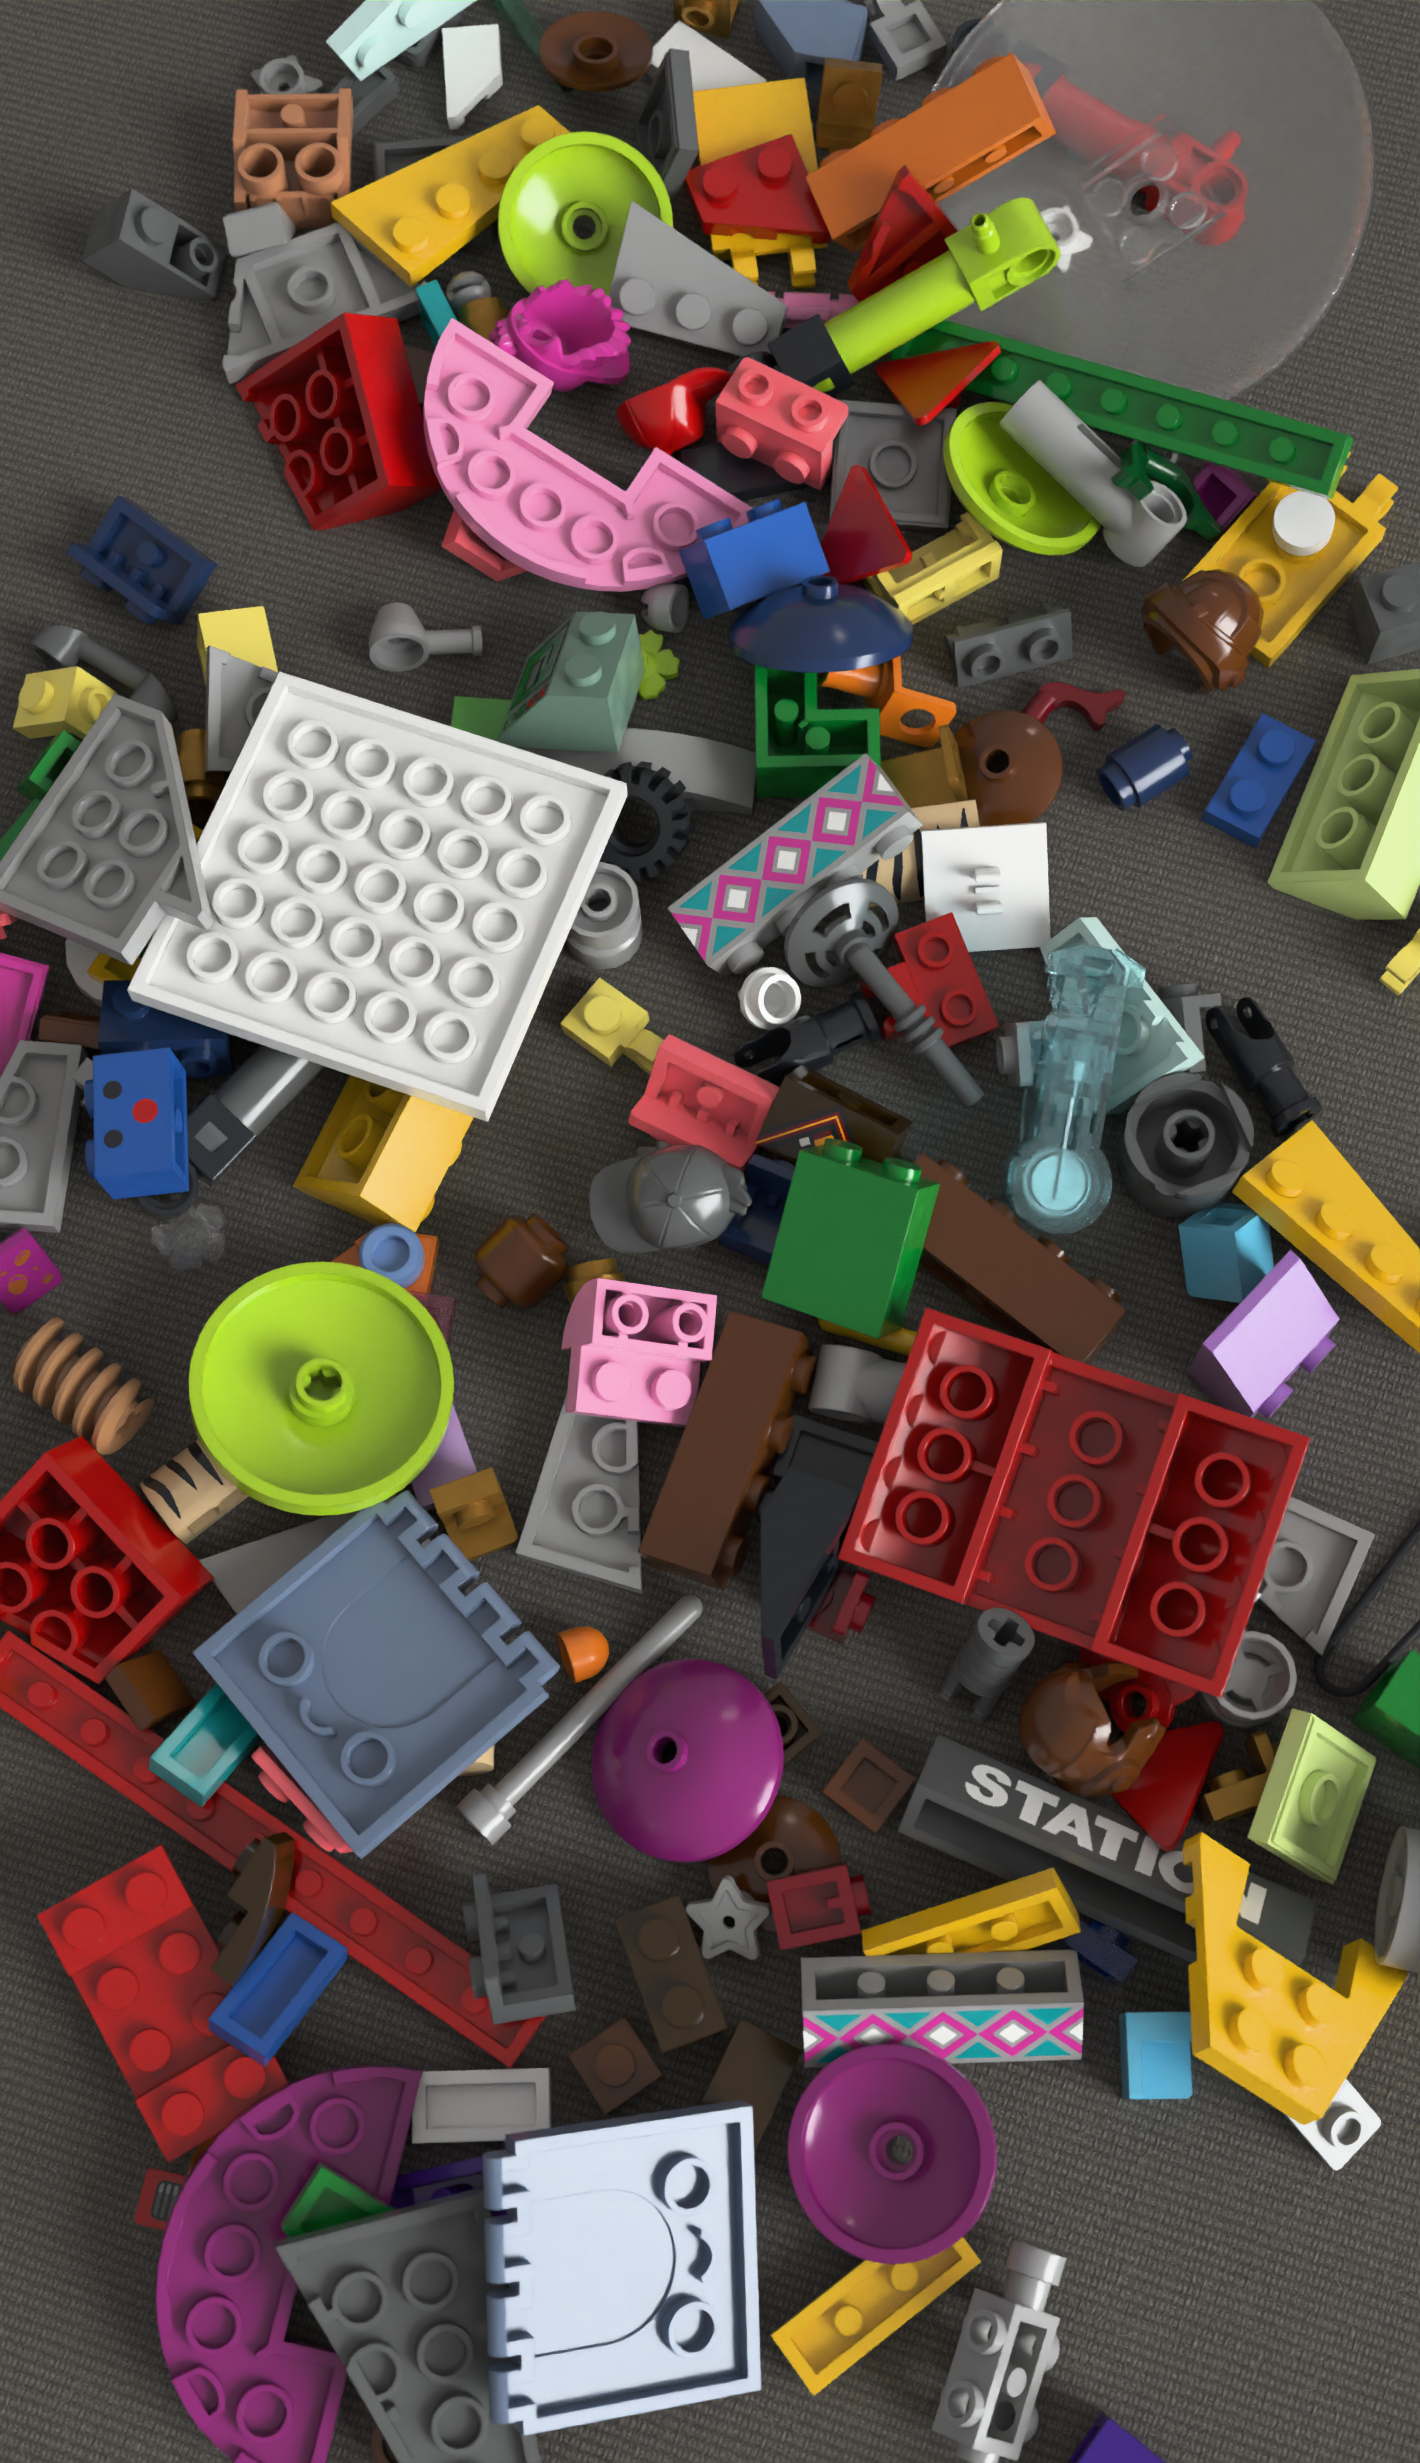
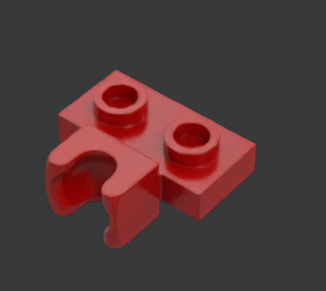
(943, 978)

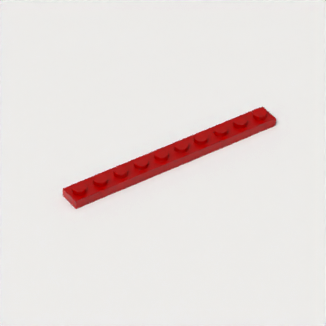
(321, 1890)

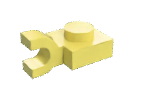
(612, 1026)

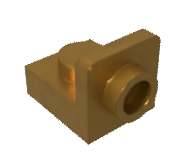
(847, 103)
(475, 1514)
(1234, 1791)

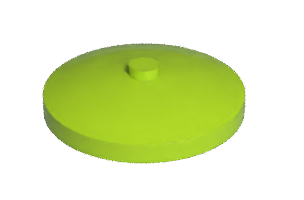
(321, 1388)

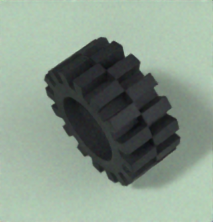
(672, 819)

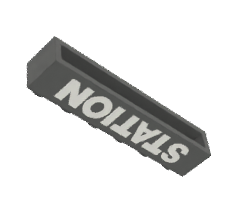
(1103, 1859)

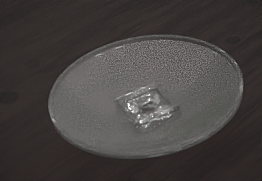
(1258, 164)

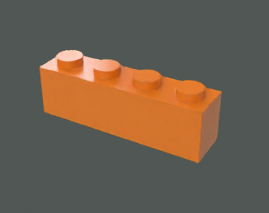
(944, 144)

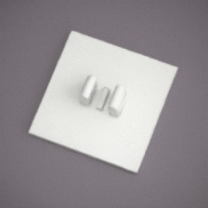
(990, 882)

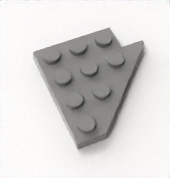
(110, 841)

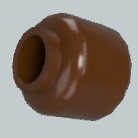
(521, 1261)

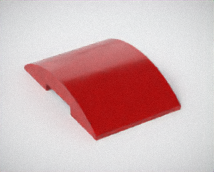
(1075, 1500)

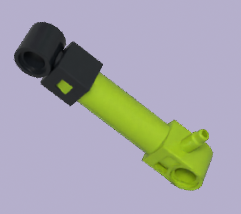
(982, 266)

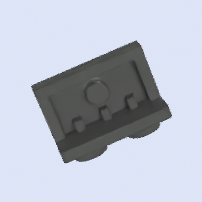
(522, 1951)

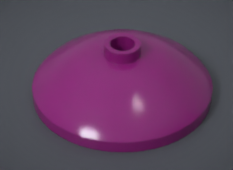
(722, 1768)
(846, 2163)

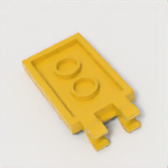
(743, 118)
(1292, 585)

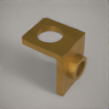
(707, 16)
(930, 775)

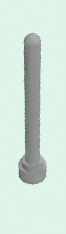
(493, 1806)

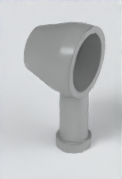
(403, 644)

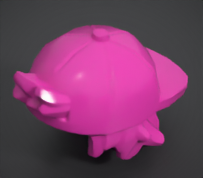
(567, 335)

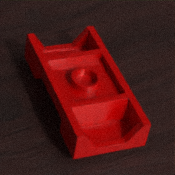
(151, 1989)

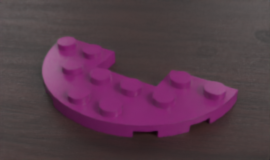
(224, 2283)

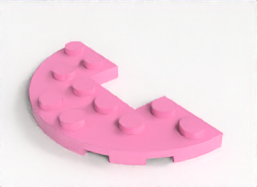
(539, 501)

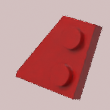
(757, 194)
(903, 238)

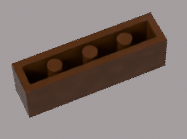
(1010, 1275)
(728, 1451)

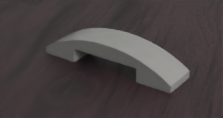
(713, 772)

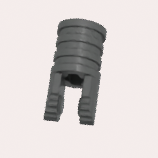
(989, 1660)

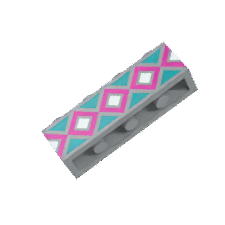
(812, 847)
(945, 2003)

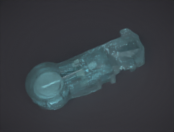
(1057, 1170)

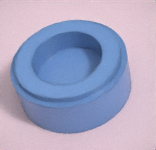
(393, 1253)

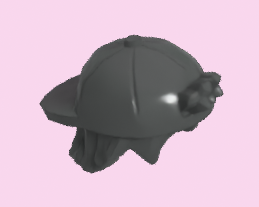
(666, 1199)

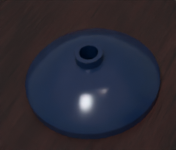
(821, 629)

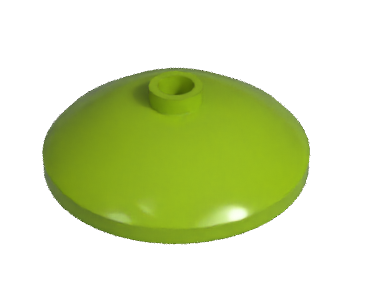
(570, 180)
(1009, 489)

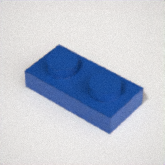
(1259, 780)

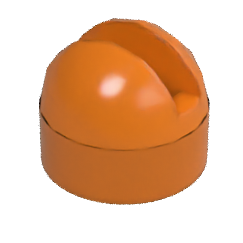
(582, 1652)

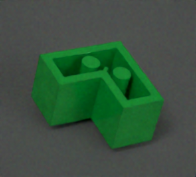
(805, 745)

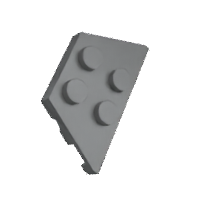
(302, 287)

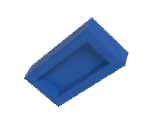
(278, 1989)

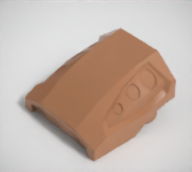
(293, 153)

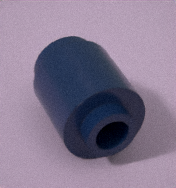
(1145, 767)

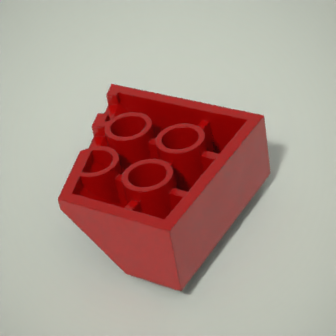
(346, 421)
(89, 1563)

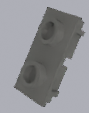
(1025, 643)

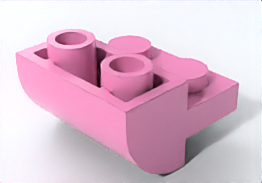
(637, 1351)

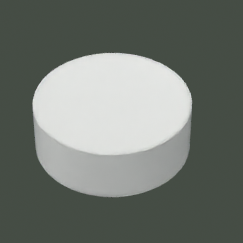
(1303, 523)

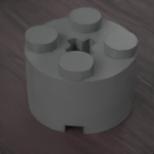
(1198, 1114)

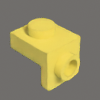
(59, 702)

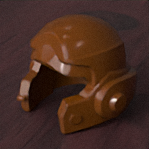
(1211, 621)
(1069, 1730)

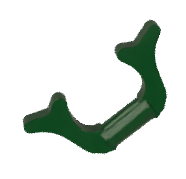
(1140, 462)

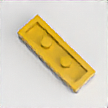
(993, 1920)
(864, 2311)

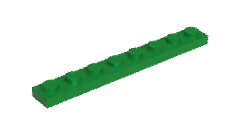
(1154, 411)

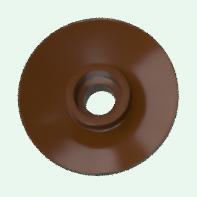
(595, 51)
(1033, 770)
(789, 1828)

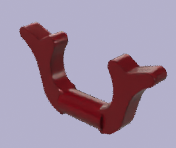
(1060, 694)

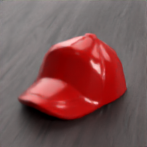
(673, 412)

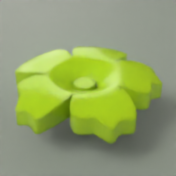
(658, 664)

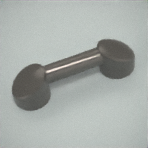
(64, 646)

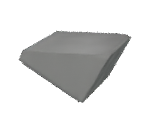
(257, 229)

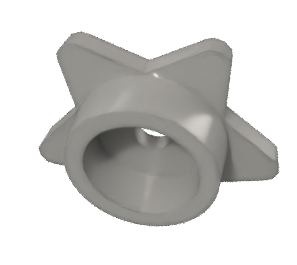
(285, 73)
(735, 1903)

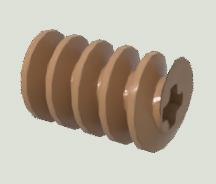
(77, 1390)

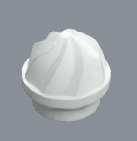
(769, 998)

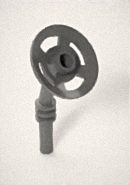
(855, 951)

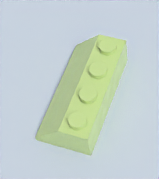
(1360, 812)

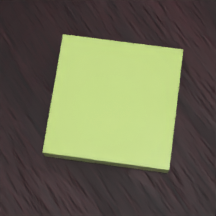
(1312, 1796)

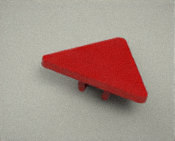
(935, 379)
(862, 533)
(1171, 1782)

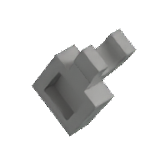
(904, 36)

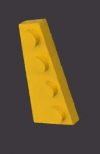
(444, 200)
(1340, 1225)

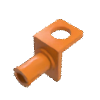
(883, 689)

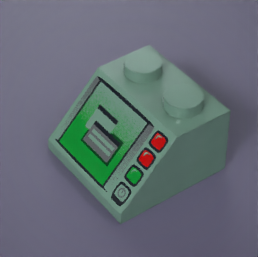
(578, 686)

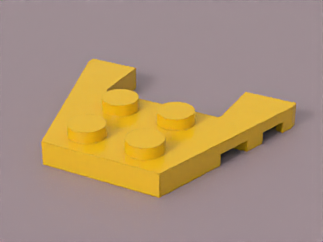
(1265, 2015)

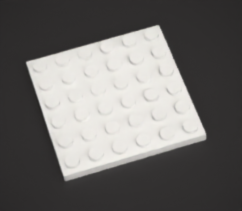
(383, 895)

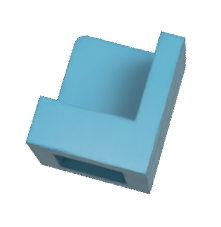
(1225, 1252)
(1155, 2055)

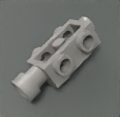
(995, 2361)

